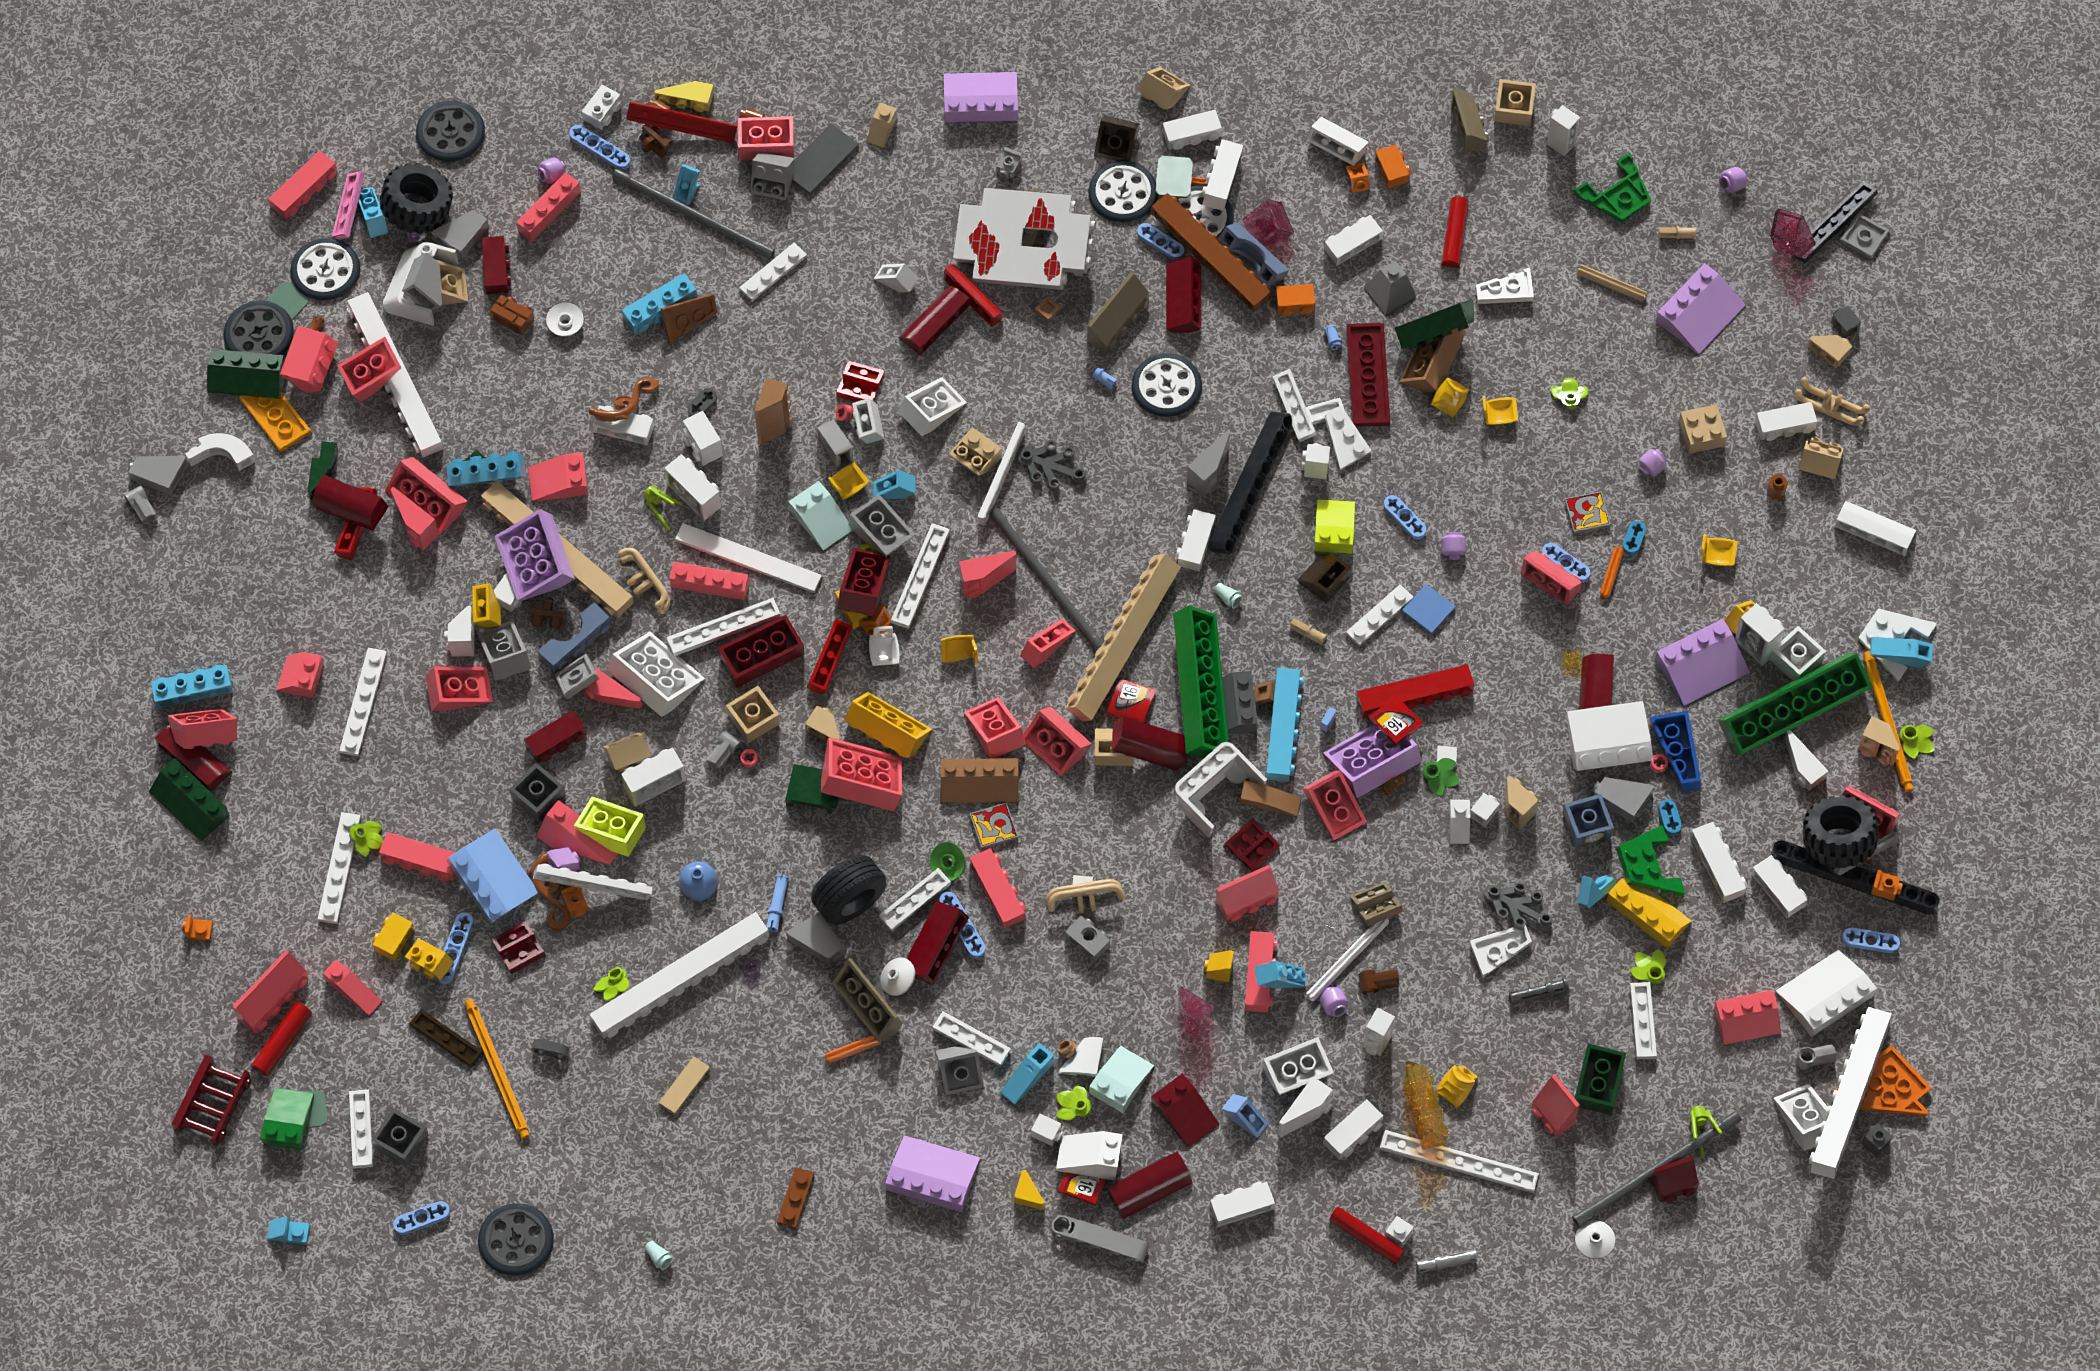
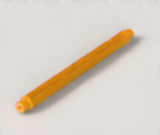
(1886, 716)
(497, 1069)

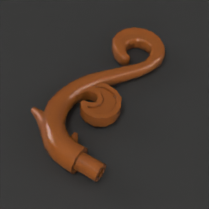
(631, 402)
(546, 893)

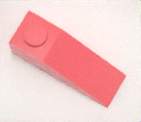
(1046, 643)
(610, 692)
(351, 987)

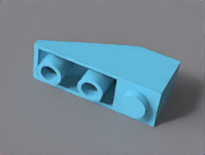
(372, 212)
(1902, 651)
(1280, 975)
(1028, 1073)

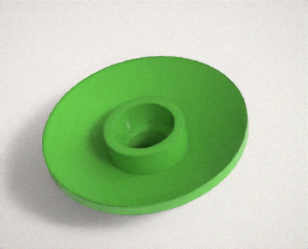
(940, 859)

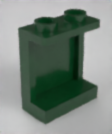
(805, 789)

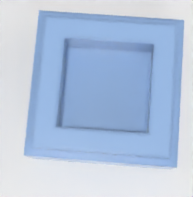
(1328, 719)

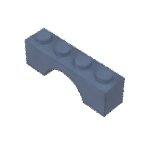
(1240, 241)
(558, 653)

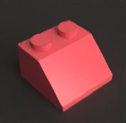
(301, 674)

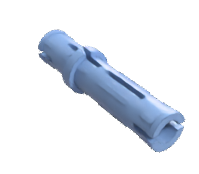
(775, 910)

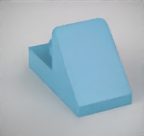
(686, 184)
(1592, 891)
(287, 1231)

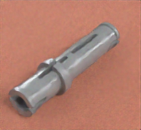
(1438, 1263)

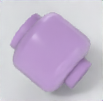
(551, 170)
(1733, 179)
(1652, 462)
(1453, 545)
(1334, 1001)

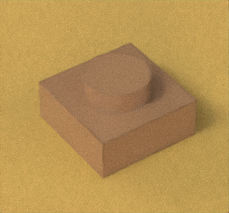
(1047, 309)
(1264, 693)

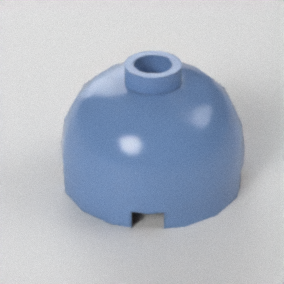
(698, 881)

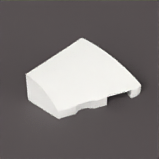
(1085, 1059)

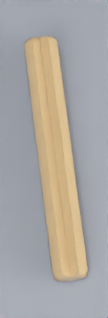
(1612, 283)

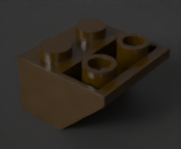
(1325, 576)

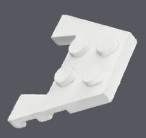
(1893, 625)

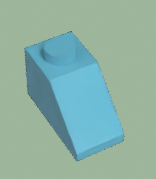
(895, 485)

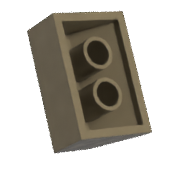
(1468, 121)

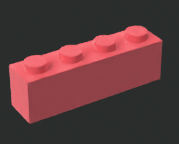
(303, 185)
(548, 206)
(709, 580)
(417, 856)
(997, 888)
(1260, 952)

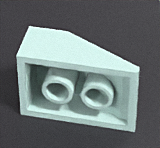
(820, 515)
(1120, 1079)

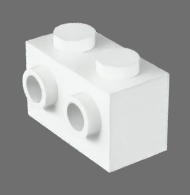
(601, 107)
(868, 421)
(1315, 461)

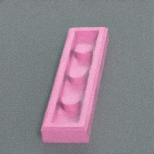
(348, 205)

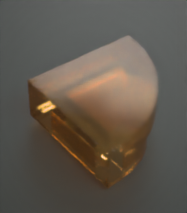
(1399, 780)

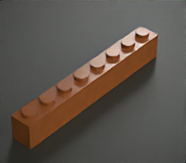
(1210, 252)

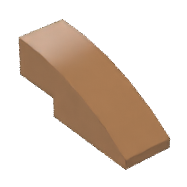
(1269, 799)

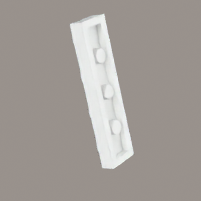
(773, 272)
(1294, 405)
(1379, 615)
(914, 899)
(1643, 1020)
(971, 1038)
(361, 1129)

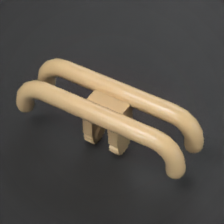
(1831, 404)
(632, 554)
(1081, 889)

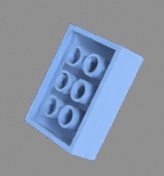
(492, 876)

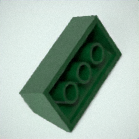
(1436, 324)
(245, 373)
(188, 800)

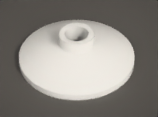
(562, 312)
(903, 978)
(1591, 1247)

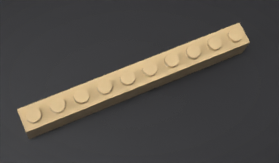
(586, 574)
(1123, 637)

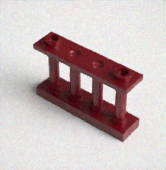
(199, 1086)

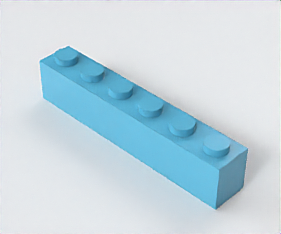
(1283, 723)

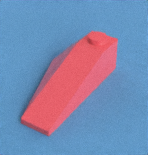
(559, 832)

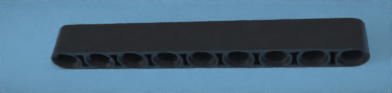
(1250, 483)
(1865, 876)

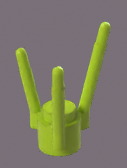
(655, 496)
(1699, 1118)

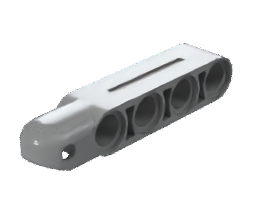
(1102, 1239)

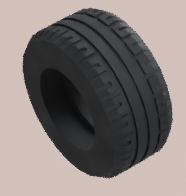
(848, 889)

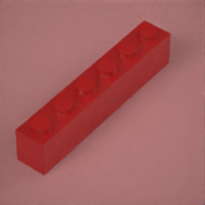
(1418, 690)

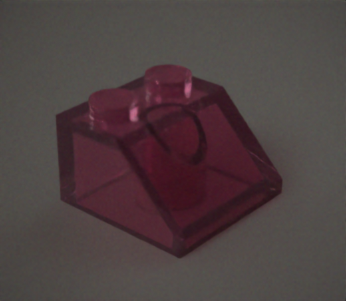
(1269, 223)
(1791, 233)
(1195, 1013)

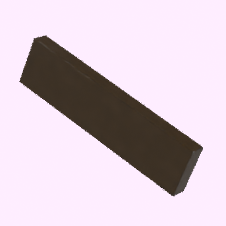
(446, 1038)

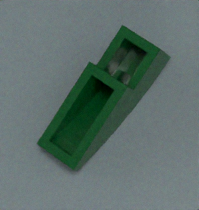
(323, 465)

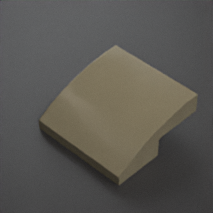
(1376, 903)

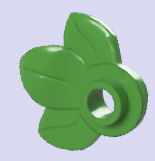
(1443, 777)

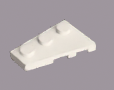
(1506, 290)
(1346, 439)
(1498, 948)

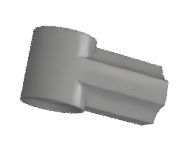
(140, 503)
(726, 746)
(1817, 1056)

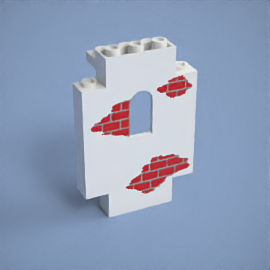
(994, 232)

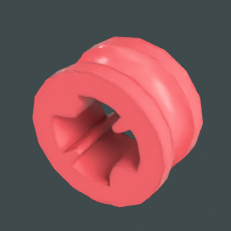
(848, 409)
(749, 752)
(1662, 768)

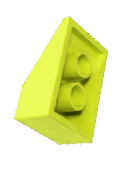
(1334, 526)
(611, 825)

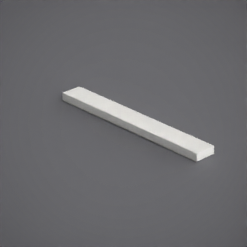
(748, 558)
(1460, 1162)

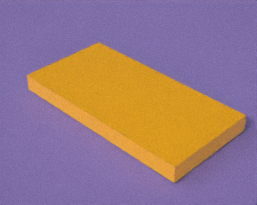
(277, 420)

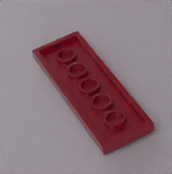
(1368, 374)

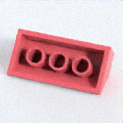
(427, 492)
(270, 992)

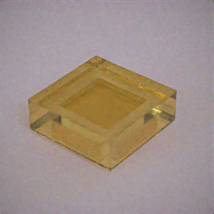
(1572, 659)

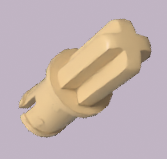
(1677, 232)
(1307, 631)

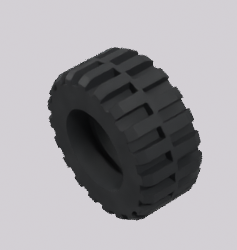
(412, 215)
(1844, 814)

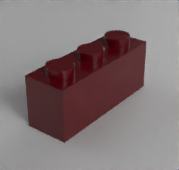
(496, 265)
(555, 737)

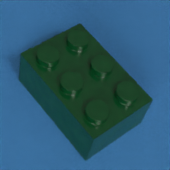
(1599, 1079)

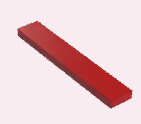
(681, 122)

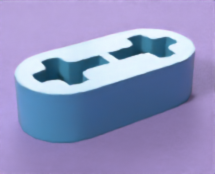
(1630, 536)
(1674, 816)

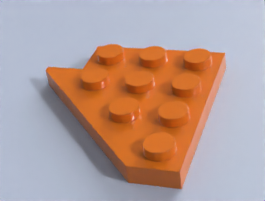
(1895, 1086)

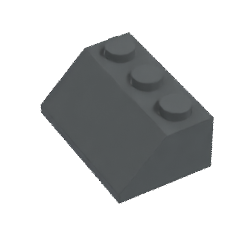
(1240, 702)

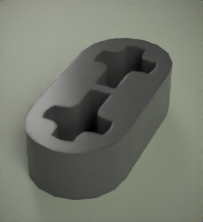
(699, 400)
(550, 1048)

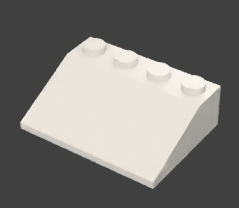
(654, 673)
(1609, 736)
(1826, 992)

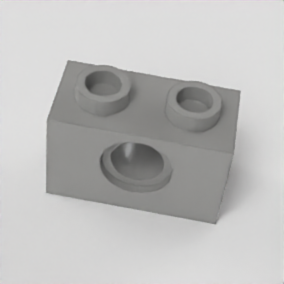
(1085, 927)

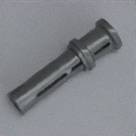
(1548, 989)

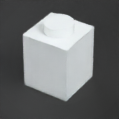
(1484, 809)
(1046, 1130)
(1399, 1231)

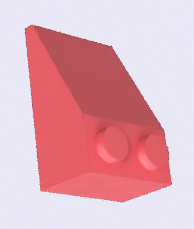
(369, 369)
(558, 478)
(417, 523)
(983, 573)
(458, 687)
(995, 728)
(1335, 804)
(1555, 1107)

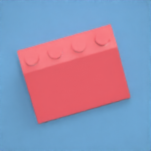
(862, 774)

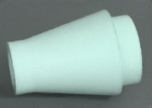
(1228, 595)
(659, 1256)

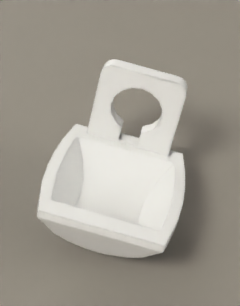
(884, 647)

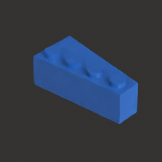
(1677, 744)

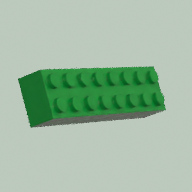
(1200, 680)
(1794, 703)

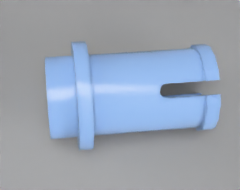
(1332, 336)
(1104, 378)

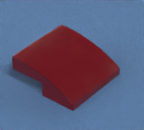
(1256, 851)
(518, 947)

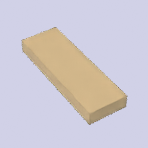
(684, 1085)

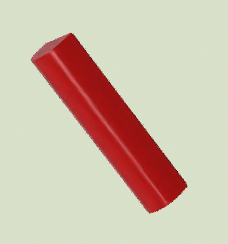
(1454, 232)
(978, 300)
(350, 535)
(829, 657)
(281, 1038)
(1366, 1235)

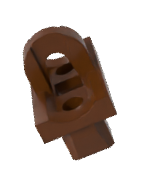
(652, 134)
(555, 617)

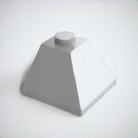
(1390, 288)
(959, 1069)

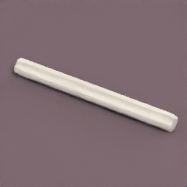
(1345, 960)

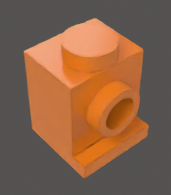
(1883, 890)
(578, 908)

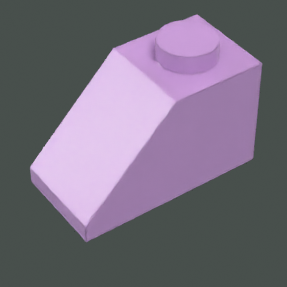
(564, 859)

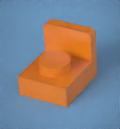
(1358, 177)
(880, 619)
(197, 929)

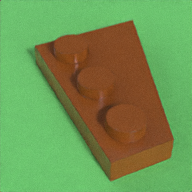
(686, 315)

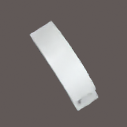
(221, 445)

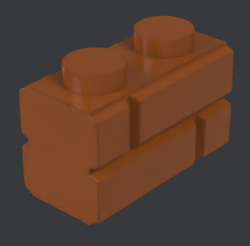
(511, 314)

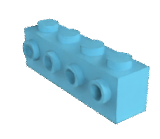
(647, 309)
(486, 470)
(191, 686)

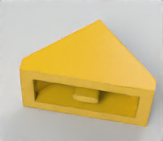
(1027, 1193)

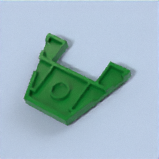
(1622, 198)
(1641, 864)

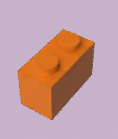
(1392, 166)
(1295, 299)

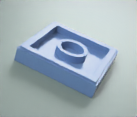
(1428, 609)

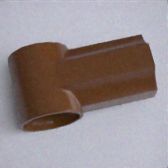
(1375, 981)

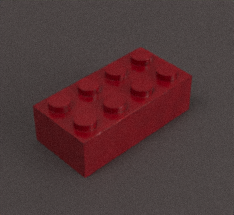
(863, 582)
(761, 651)

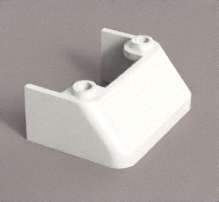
(398, 302)
(1220, 763)

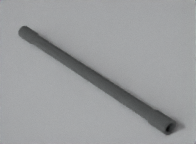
(628, 180)
(1003, 523)
(1589, 1212)

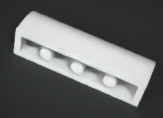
(1875, 528)

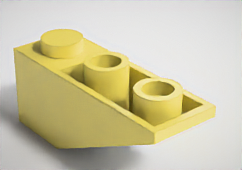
(690, 95)

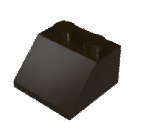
(1116, 138)

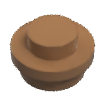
(1067, 1048)

